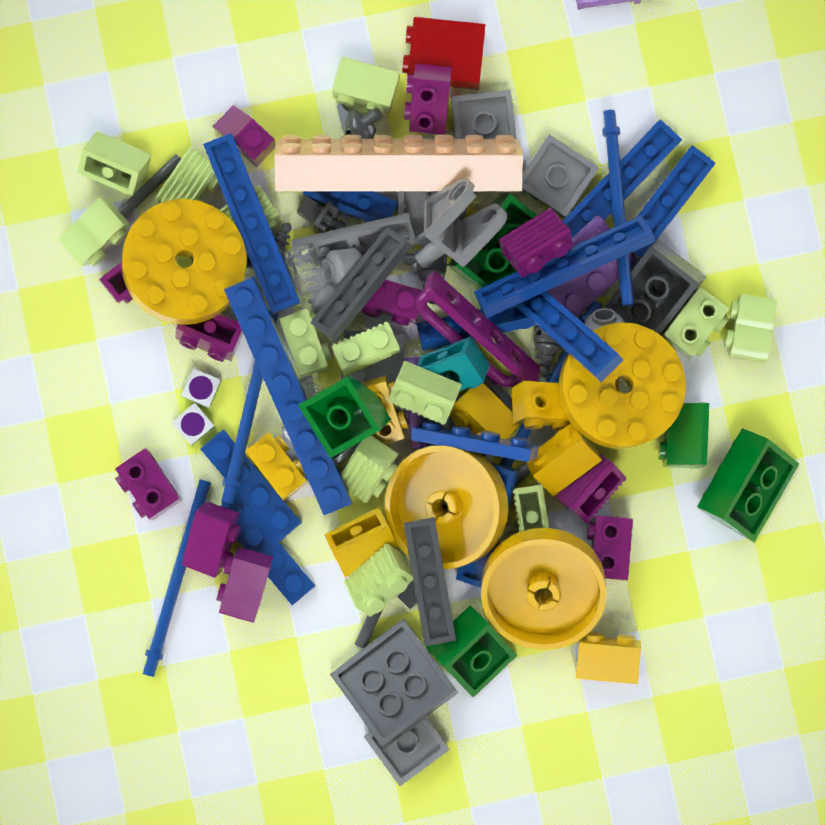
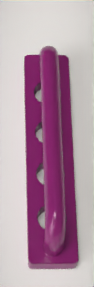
(481, 330)

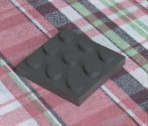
(393, 683)

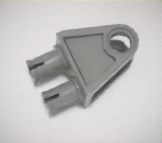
(449, 235)

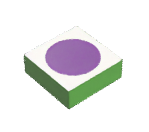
(201, 388)
(193, 424)

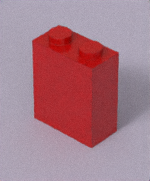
(447, 45)

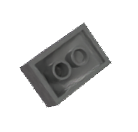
(660, 288)

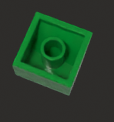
(344, 414)
(687, 438)
(476, 654)

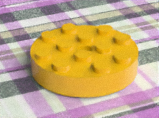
(189, 231)
(633, 417)
(472, 494)
(530, 563)

